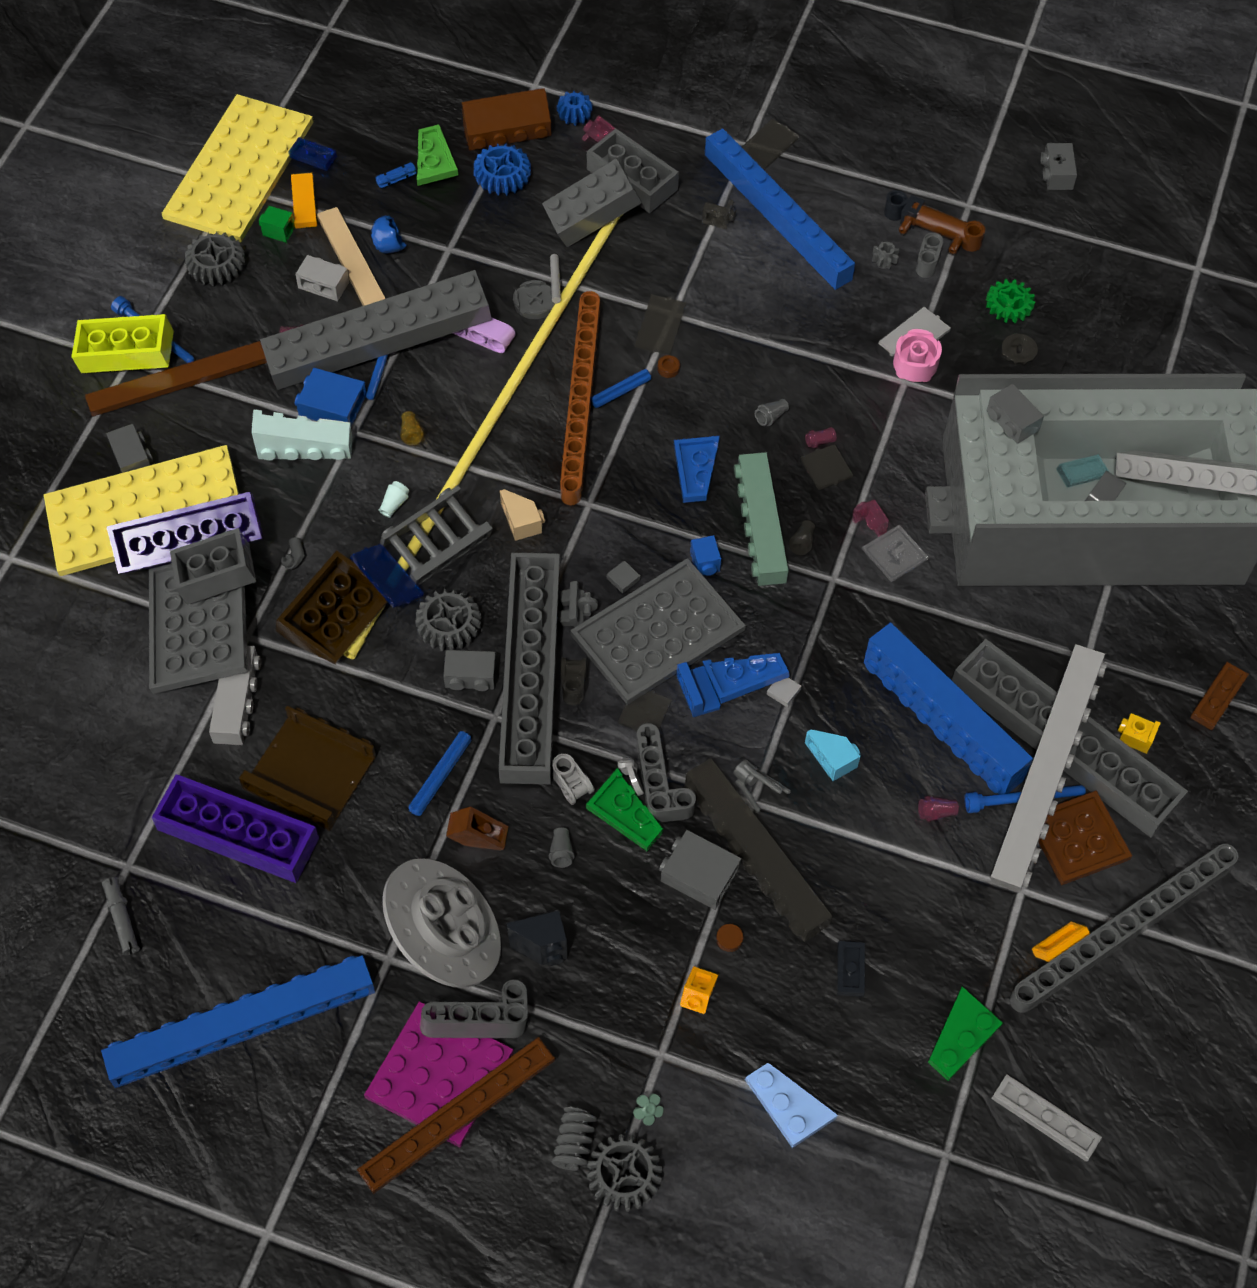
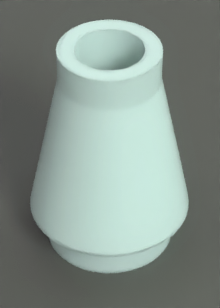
(394, 497)

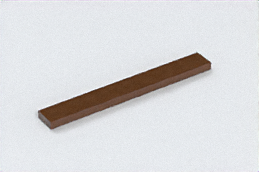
(175, 378)
(455, 1115)

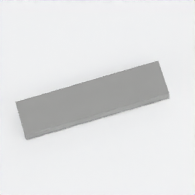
(1046, 1118)

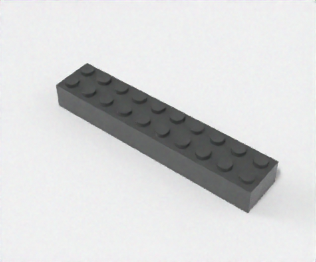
(376, 329)
(530, 669)
(1100, 761)

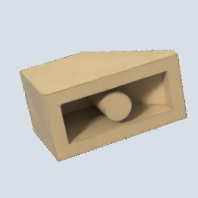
(521, 515)

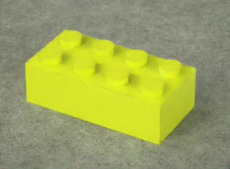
(122, 343)

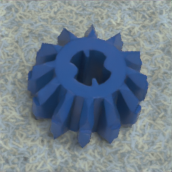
(574, 108)

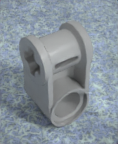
(572, 782)

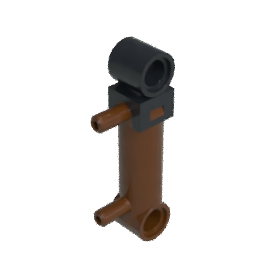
(915, 213)

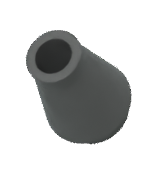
(770, 412)
(561, 850)

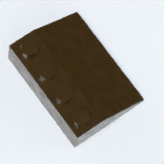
(331, 610)

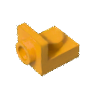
(698, 990)

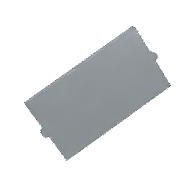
(921, 320)

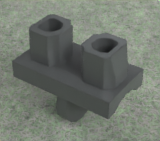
(579, 604)

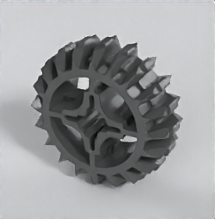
(201, 260)
(439, 629)
(634, 1179)

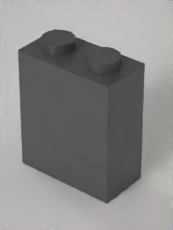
(699, 869)

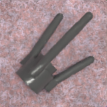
(750, 774)

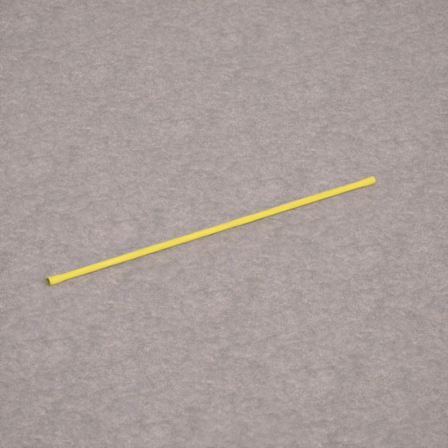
(503, 399)

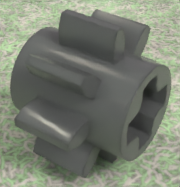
(885, 255)

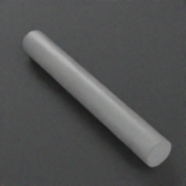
(555, 278)

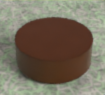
(668, 366)
(729, 937)

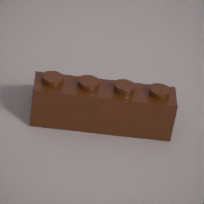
(506, 119)

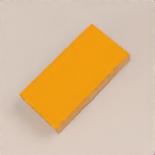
(1060, 941)

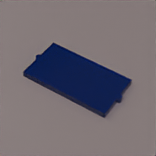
(387, 575)

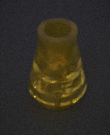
(410, 429)

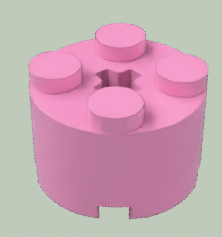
(917, 356)

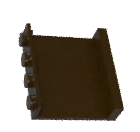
(310, 768)

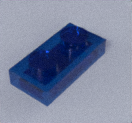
(312, 154)

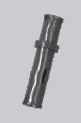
(117, 906)

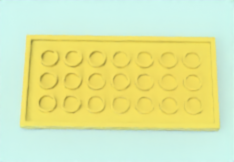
(237, 168)
(82, 512)

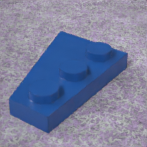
(695, 466)
(738, 677)

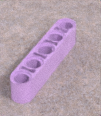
(491, 334)

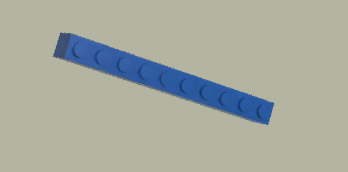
(779, 209)
(237, 1021)

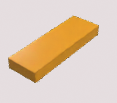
(303, 200)

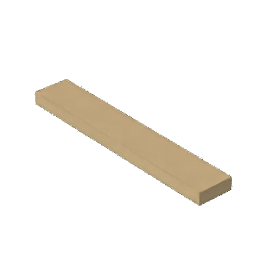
(350, 256)

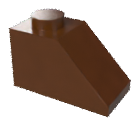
(476, 829)

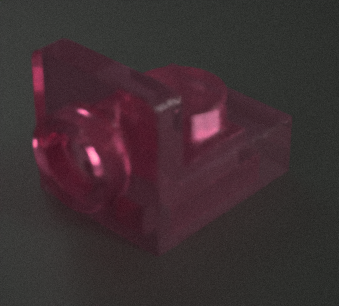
(597, 129)
(874, 516)

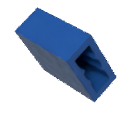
(330, 397)

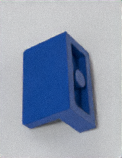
(697, 689)

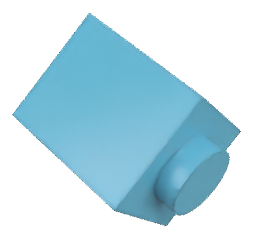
(833, 752)

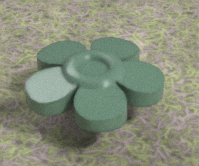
(648, 1108)

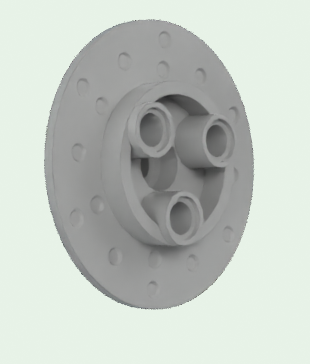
(441, 923)

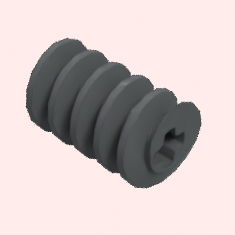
(572, 1139)

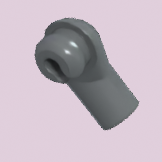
(296, 556)

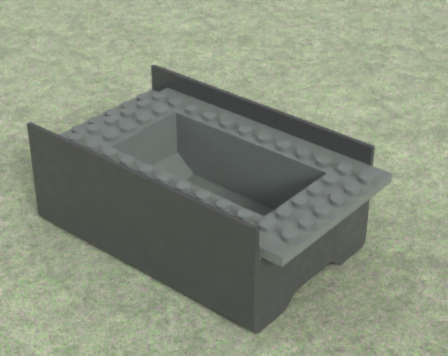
(1027, 528)

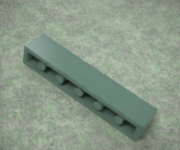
(762, 519)

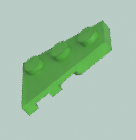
(434, 156)

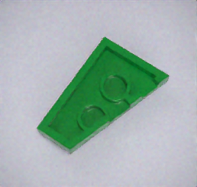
(622, 809)
(963, 1035)

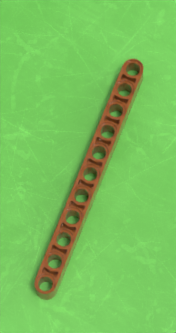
(580, 406)

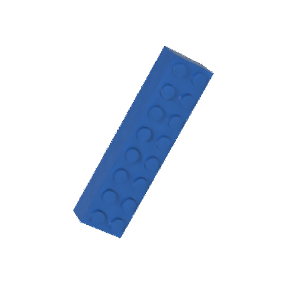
(947, 710)

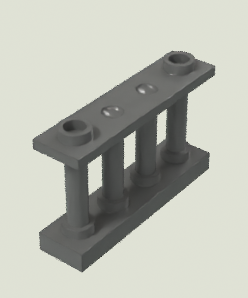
(439, 558)

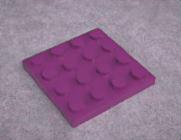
(430, 1072)

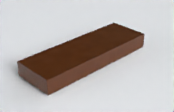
(1219, 696)

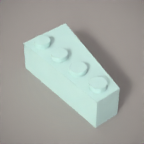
(300, 437)

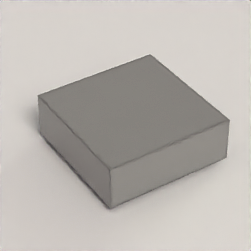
(784, 691)

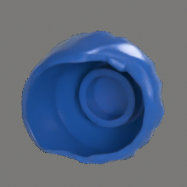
(386, 235)

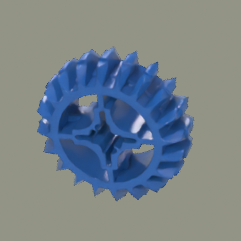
(502, 169)

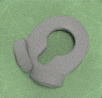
(630, 768)

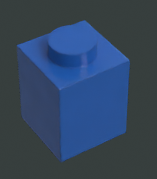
(705, 555)

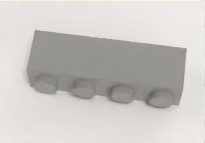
(234, 703)

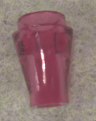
(936, 808)

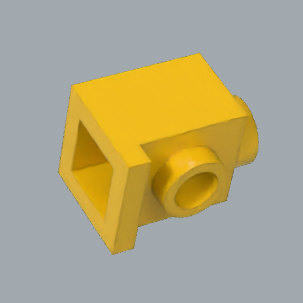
(1138, 732)

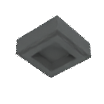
(623, 577)

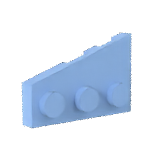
(789, 1106)

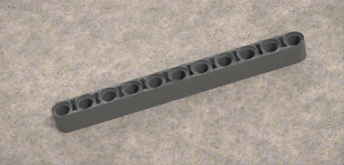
(1117, 935)

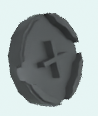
(533, 299)

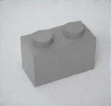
(322, 278)

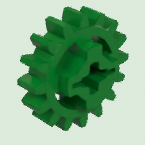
(1010, 300)

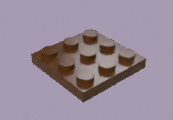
(1082, 839)

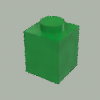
(277, 224)

